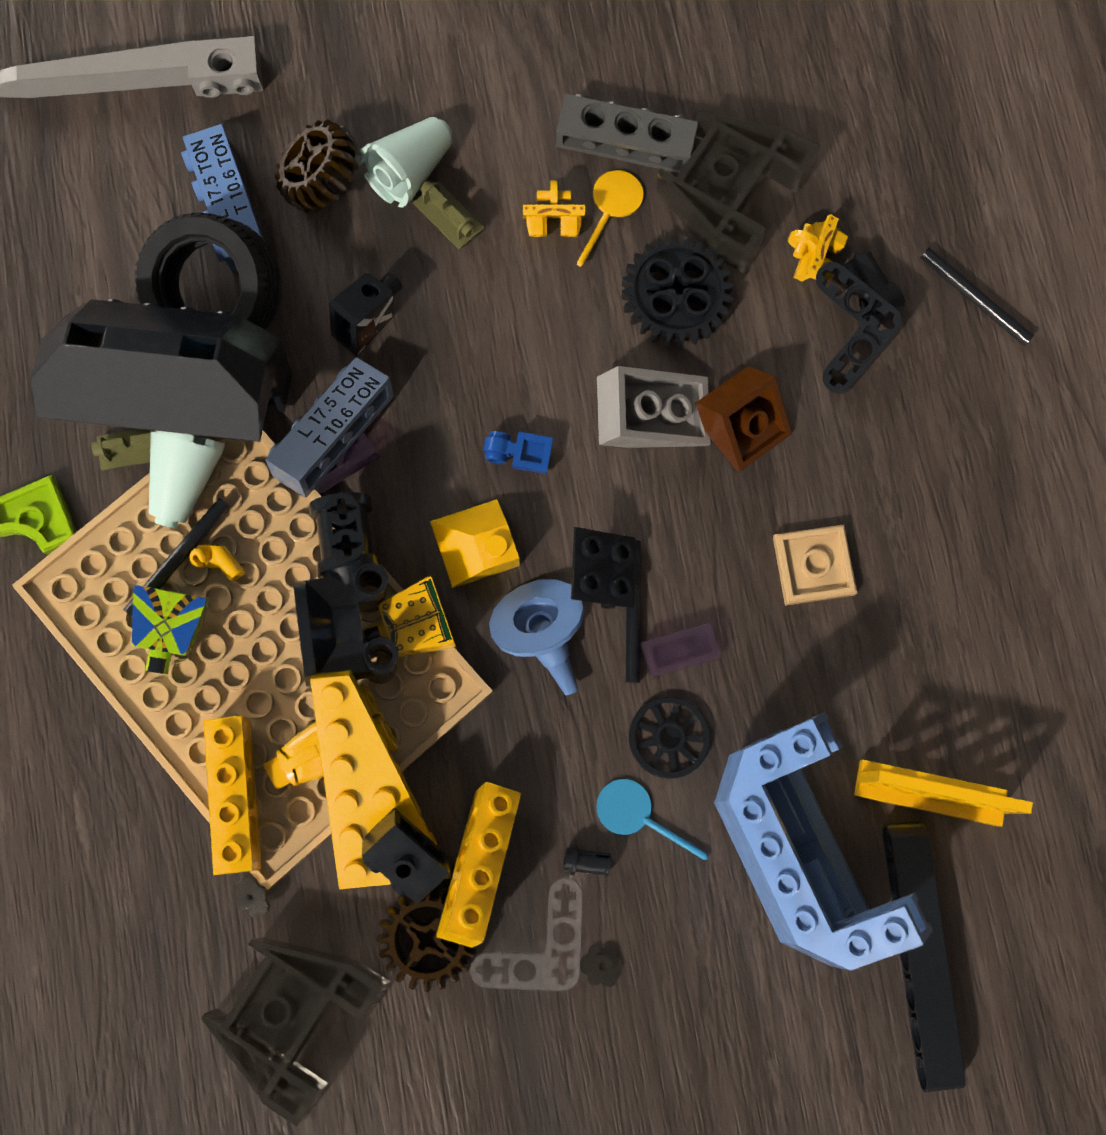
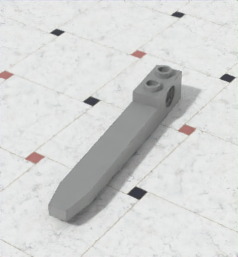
(158, 66)

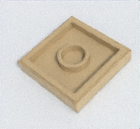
(814, 565)

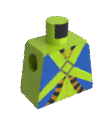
(165, 624)

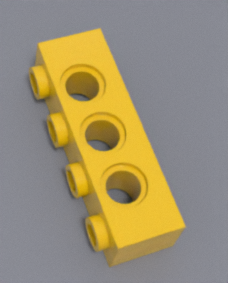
(232, 795)
(479, 865)

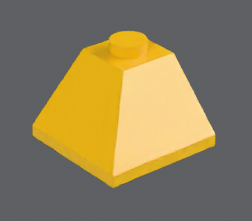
(475, 543)

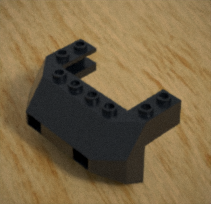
(160, 370)

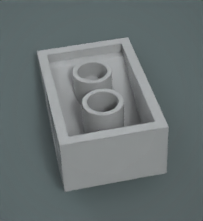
(650, 408)

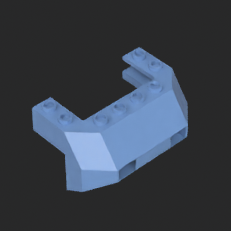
(797, 859)

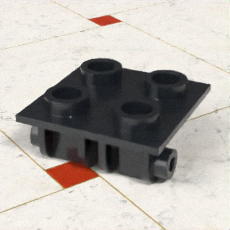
(603, 568)

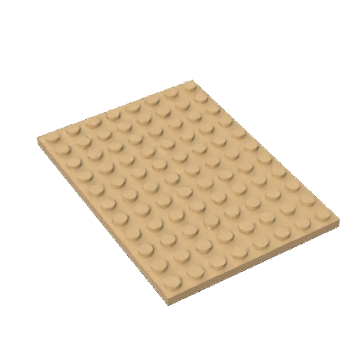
(246, 647)

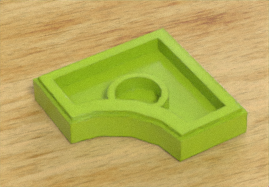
(38, 513)

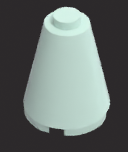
(405, 159)
(179, 473)

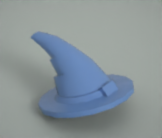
(538, 623)

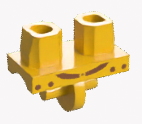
(538, 214)
(812, 245)

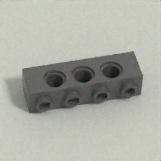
(608, 140)

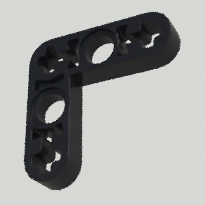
(868, 331)

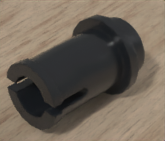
(586, 861)

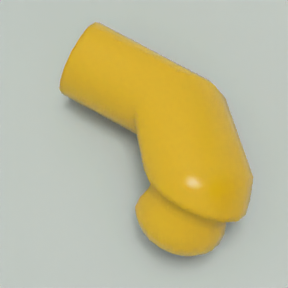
(217, 557)

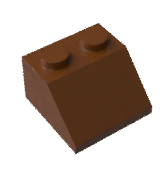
(745, 416)

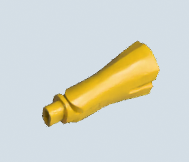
(300, 757)

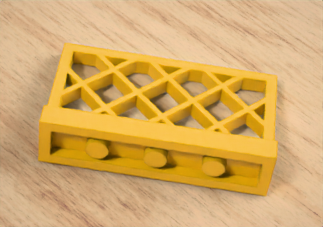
(936, 794)

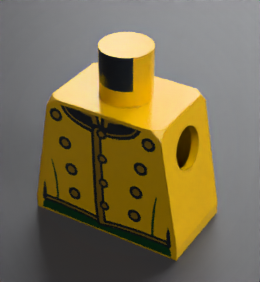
(413, 621)

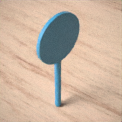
(626, 808)

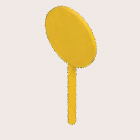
(616, 195)

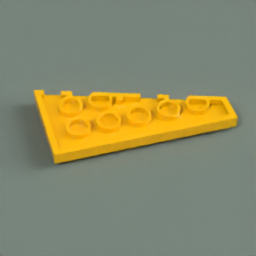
(358, 775)

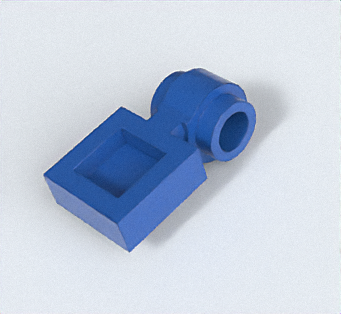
(529, 452)

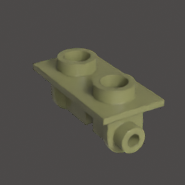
(447, 214)
(122, 449)

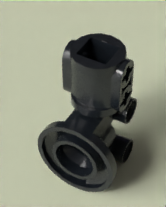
(331, 605)

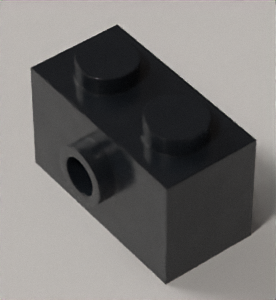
(405, 857)

